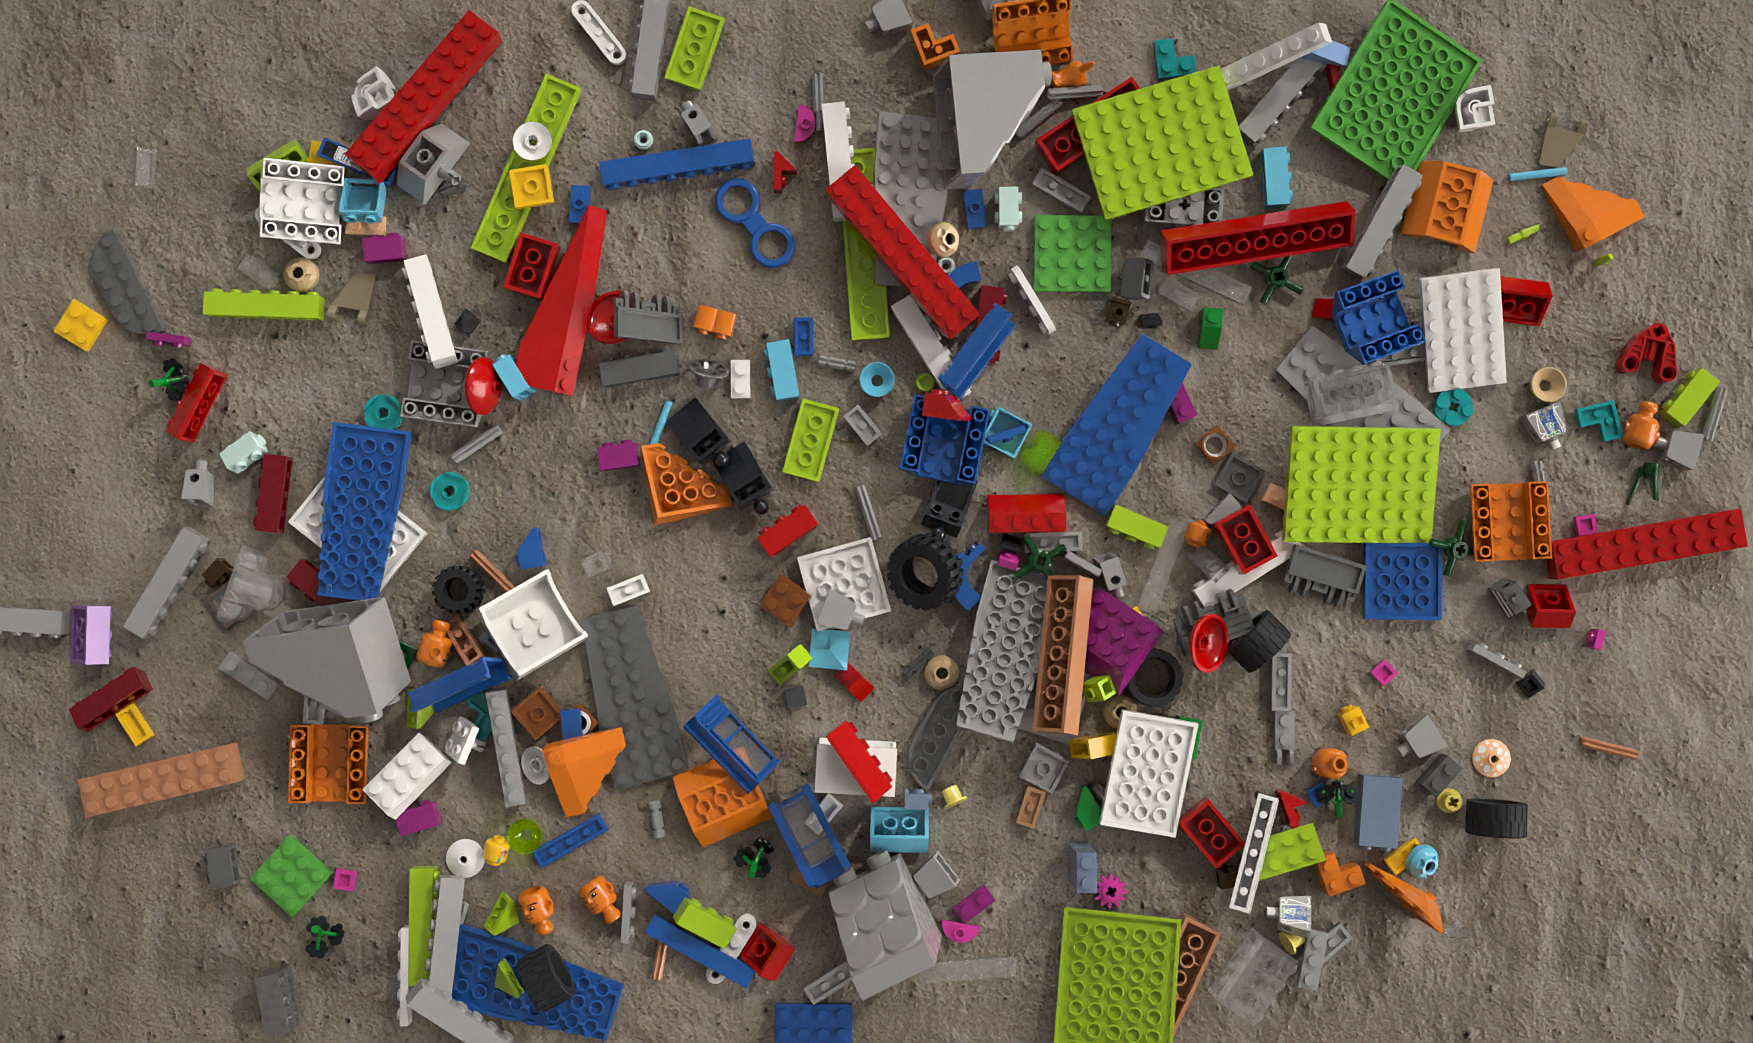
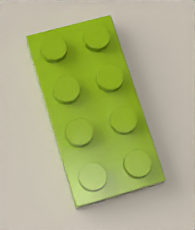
(694, 48)
(811, 440)
(1291, 851)

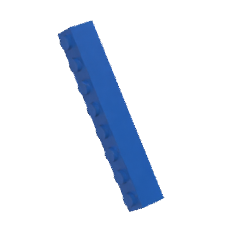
(677, 163)

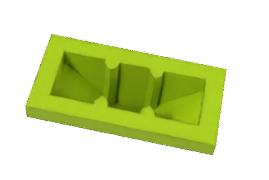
(417, 719)
(502, 915)
(507, 980)

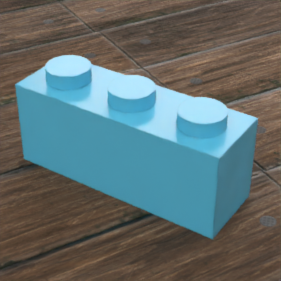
(1275, 177)
(781, 370)

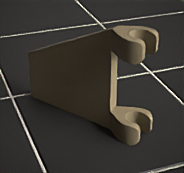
(1559, 142)
(355, 296)

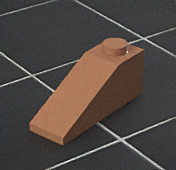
(465, 641)

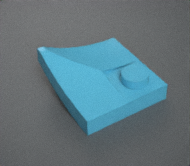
(829, 649)

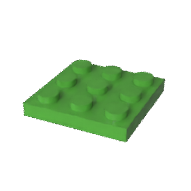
(291, 875)

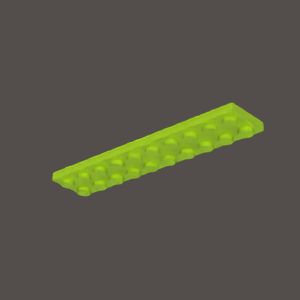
(502, 220)
(866, 299)

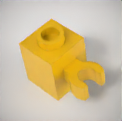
(1352, 719)

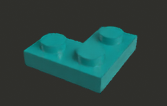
(1167, 64)
(1603, 415)
(483, 722)

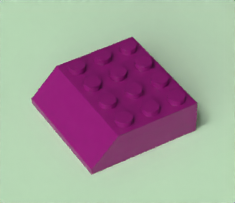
(1117, 639)

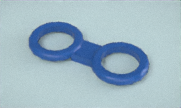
(755, 223)

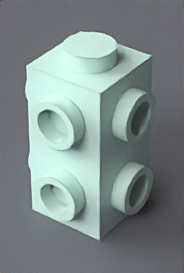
(1008, 212)
(244, 452)

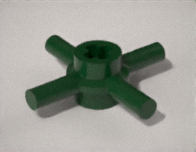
(1272, 284)
(1453, 547)
(1048, 556)

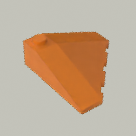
(1589, 213)
(678, 489)
(580, 765)
(1416, 901)

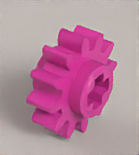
(1117, 891)

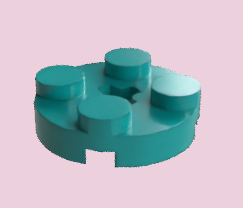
(383, 402)
(1463, 410)
(459, 485)

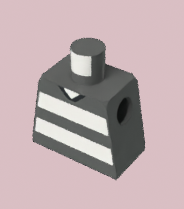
(1511, 598)

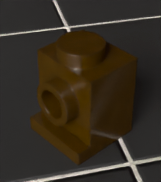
(1112, 318)
(218, 572)
(1227, 877)

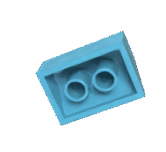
(899, 830)

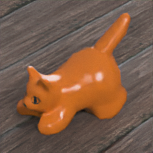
(1072, 75)

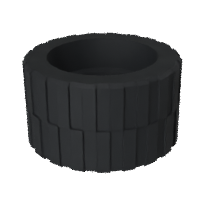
(1260, 643)
(1171, 691)
(1496, 818)
(545, 978)

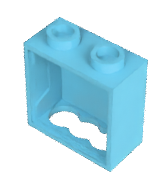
(362, 202)
(512, 377)
(1003, 420)

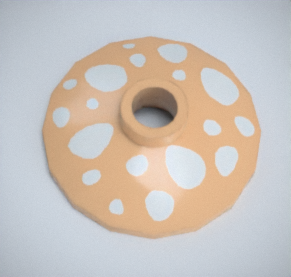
(1482, 758)

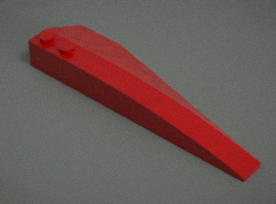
(556, 336)

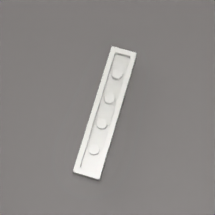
(404, 1013)

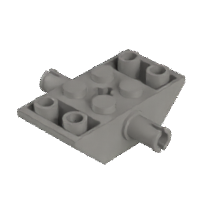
(430, 162)
(1200, 209)

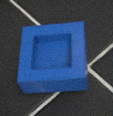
(1311, 793)

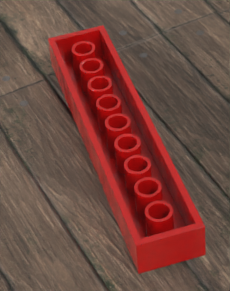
(424, 96)
(1257, 238)
(901, 253)
(1647, 544)

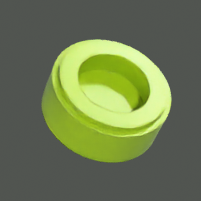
(925, 382)

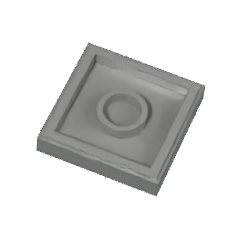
(1081, 564)
(1043, 768)

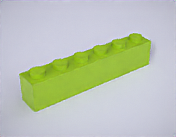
(263, 306)
(420, 913)

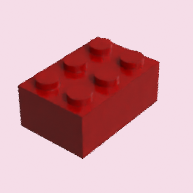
(532, 266)
(787, 530)
(1244, 539)
(1210, 832)

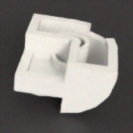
(372, 94)
(1475, 109)

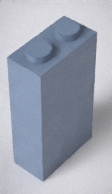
(1378, 812)
(1082, 867)

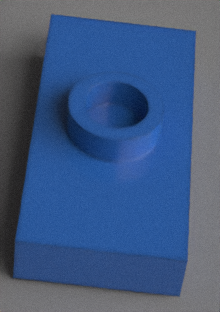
(579, 201)
(974, 208)
(803, 336)
(1006, 435)

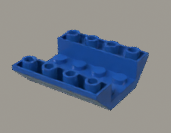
(1373, 319)
(944, 447)

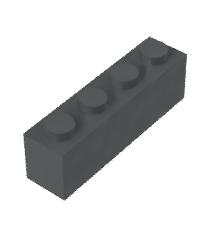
(640, 368)

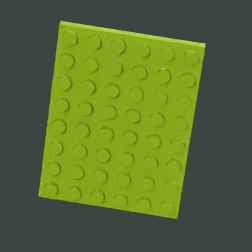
(1162, 143)
(1360, 484)
(1117, 977)

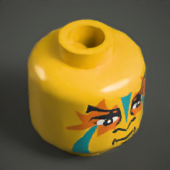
(496, 850)

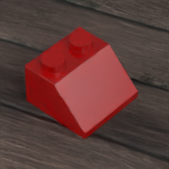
(942, 405)
(1550, 606)
(767, 952)

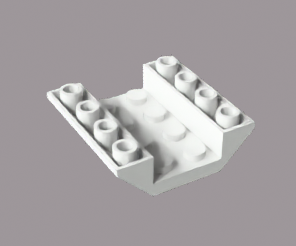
(300, 201)

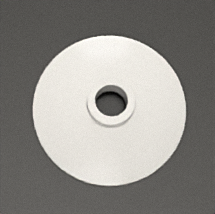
(527, 133)
(534, 765)
(471, 851)

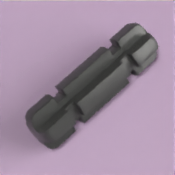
(448, 189)
(918, 663)

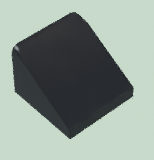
(1150, 320)
(467, 321)
(1010, 543)
(1531, 683)
(795, 697)

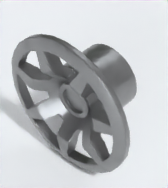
(707, 375)

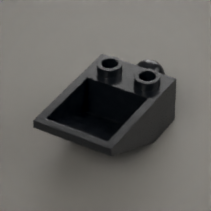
(698, 432)
(743, 476)
(948, 508)

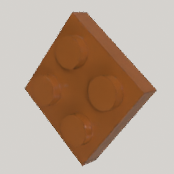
(785, 600)
(537, 713)

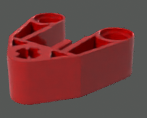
(1652, 348)

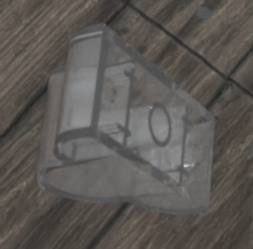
(250, 587)

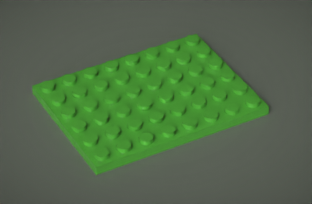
(1395, 92)

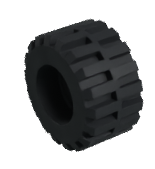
(442, 586)

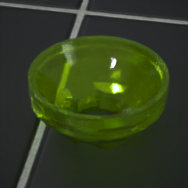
(516, 840)

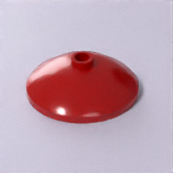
(602, 318)
(482, 386)
(1208, 643)

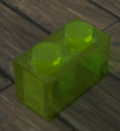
(1040, 452)

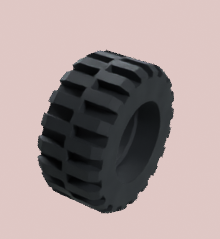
(908, 585)

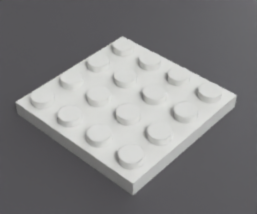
(849, 571)

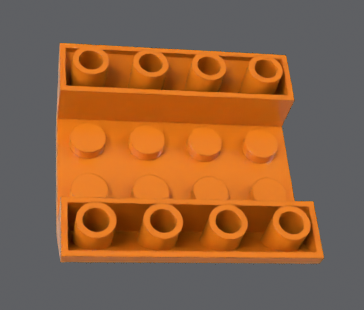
(1033, 26)
(1448, 204)
(1510, 521)
(328, 763)
(717, 803)

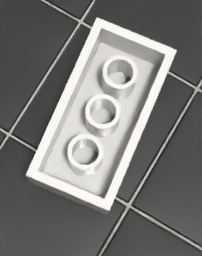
(406, 776)

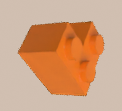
(932, 52)
(1336, 878)

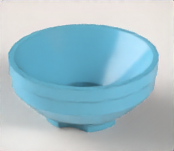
(872, 370)
(1419, 858)

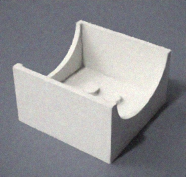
(531, 625)
(834, 776)

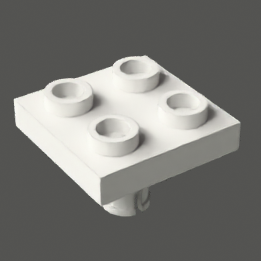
(463, 740)

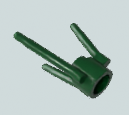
(1650, 472)

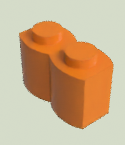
(714, 321)

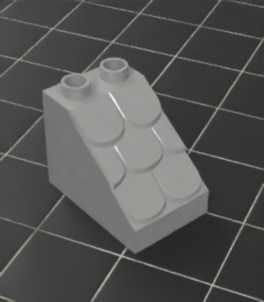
(981, 107)
(335, 655)
(883, 924)

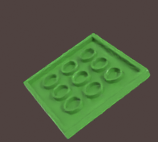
(1072, 254)

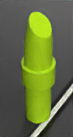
(1522, 234)
(1602, 260)

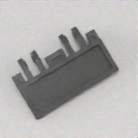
(651, 322)
(1325, 572)
(1235, 617)

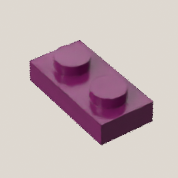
(160, 339)
(974, 903)

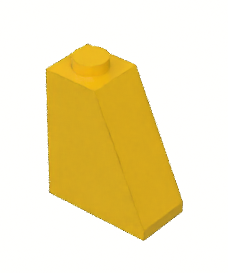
(1093, 746)

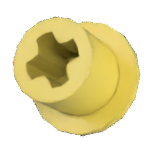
(952, 796)
(1449, 800)
(1290, 941)

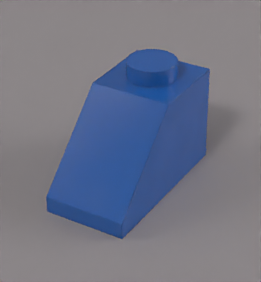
(531, 551)
(669, 893)

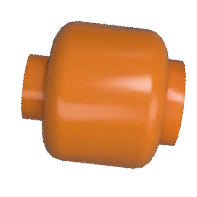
(1197, 534)

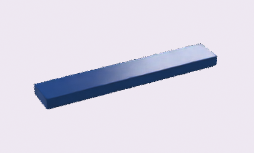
(700, 951)

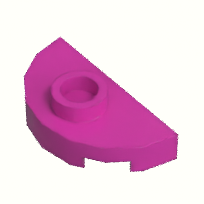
(805, 124)
(959, 931)

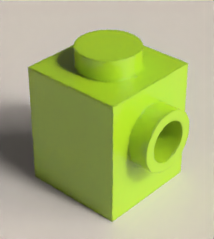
(1098, 688)

